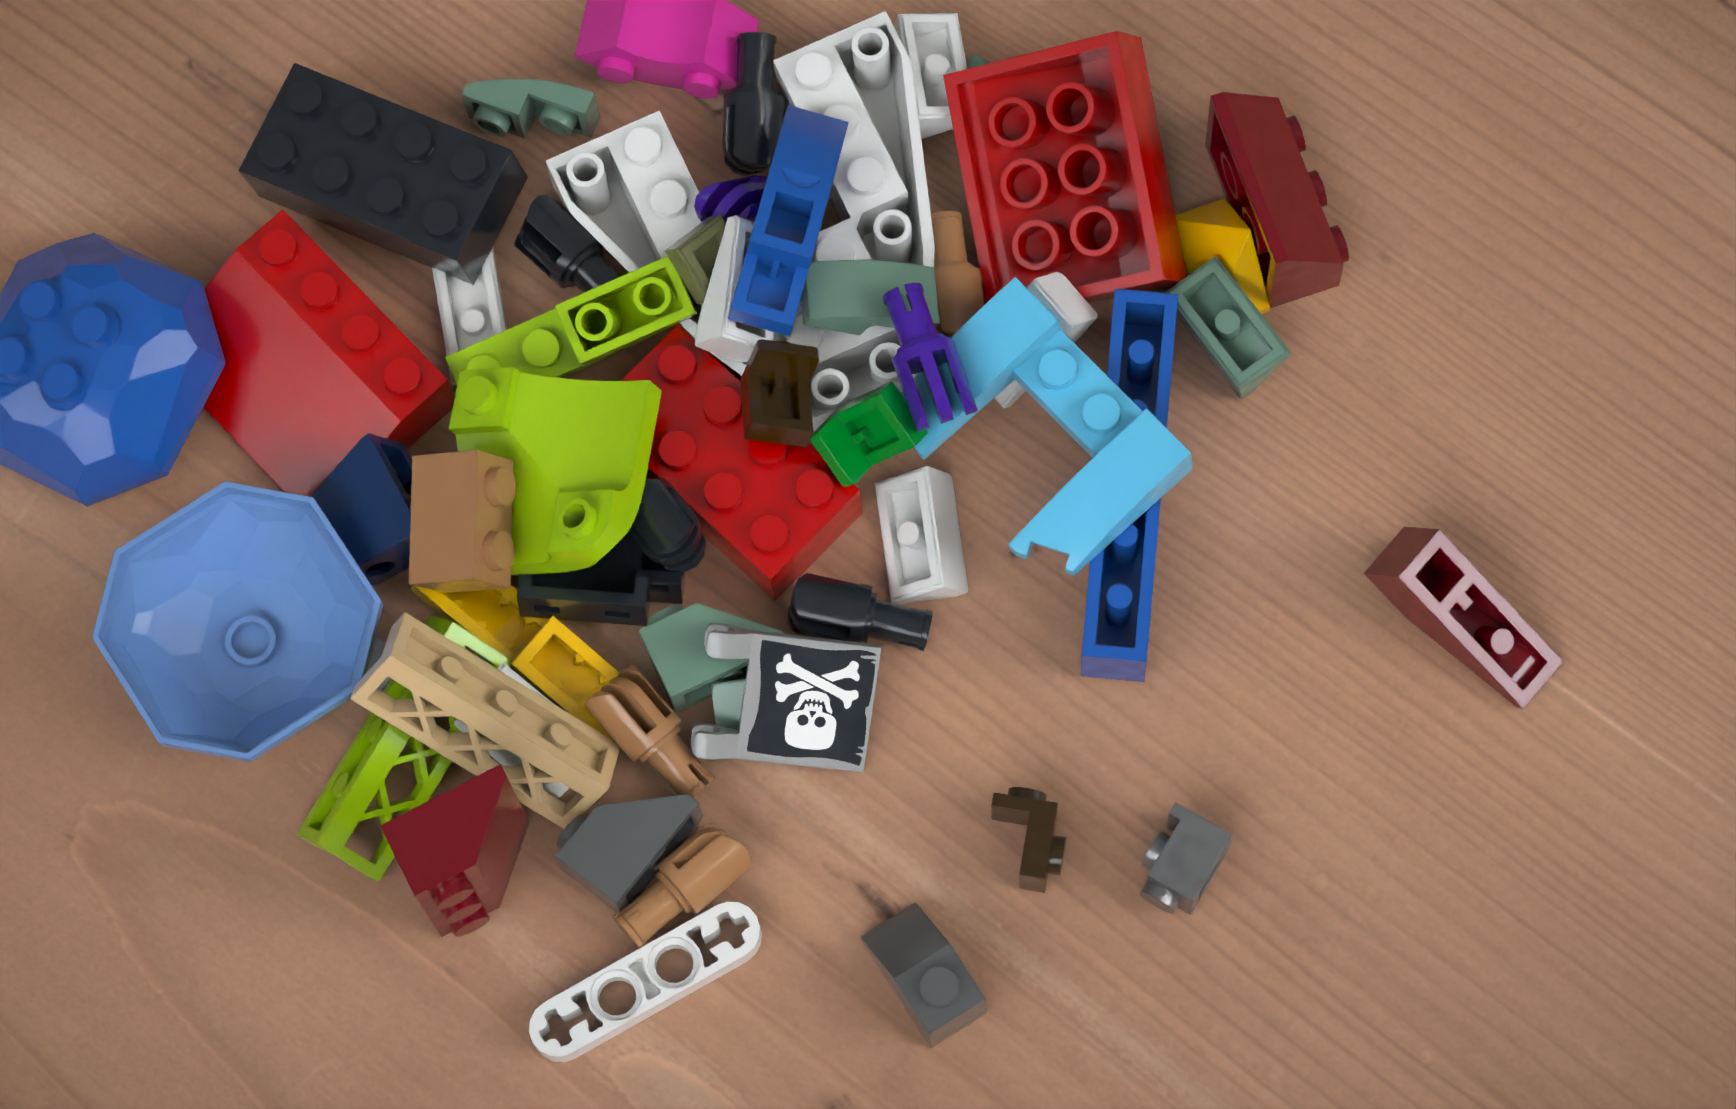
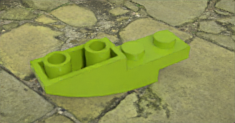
(586, 326)

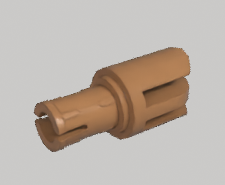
(956, 280)
(648, 730)
(685, 882)

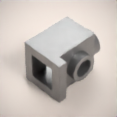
(1183, 862)

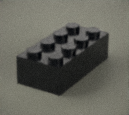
(384, 173)

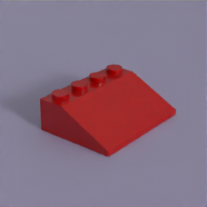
(1067, 169)
(311, 361)

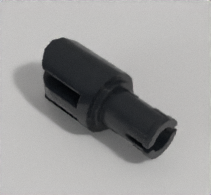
(753, 108)
(562, 246)
(668, 527)
(852, 613)

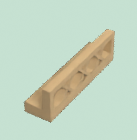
(497, 716)

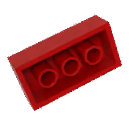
(755, 500)

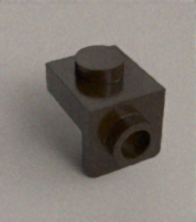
(778, 393)
(1042, 848)

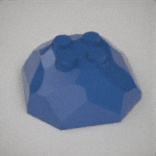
(101, 367)

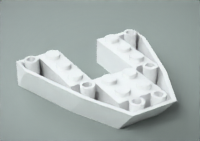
(641, 197)

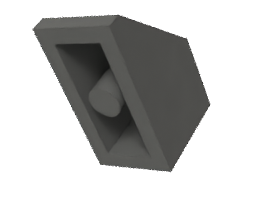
(622, 842)
(925, 974)

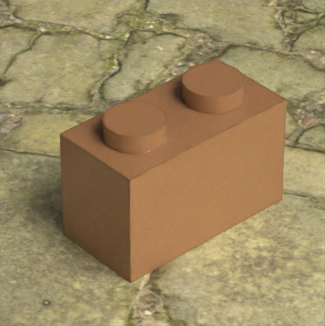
(461, 521)

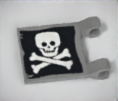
(800, 702)

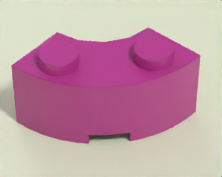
(665, 42)

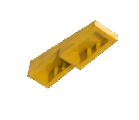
(540, 648)

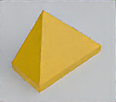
(1221, 232)

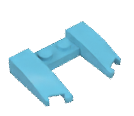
(1130, 448)

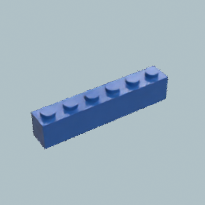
(1124, 570)

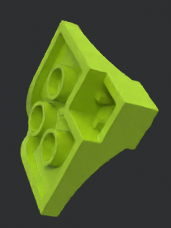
(574, 454)

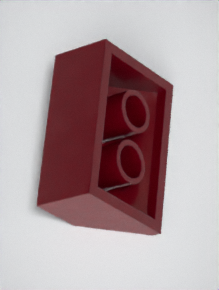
(1275, 195)
(461, 850)

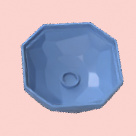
(237, 621)

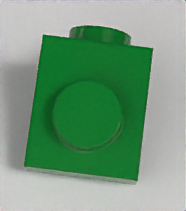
(866, 433)

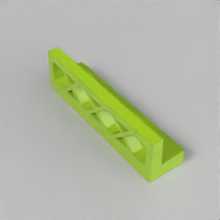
(367, 764)

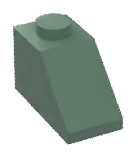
(679, 655)

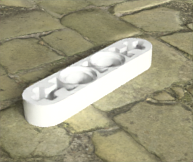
(651, 991)

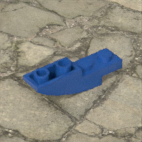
(788, 221)

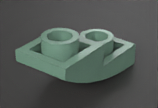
(514, 103)
(850, 293)

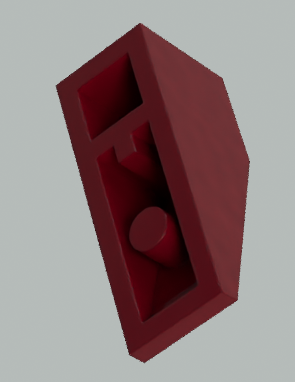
(1463, 612)

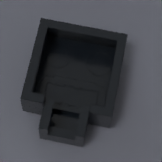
(609, 592)

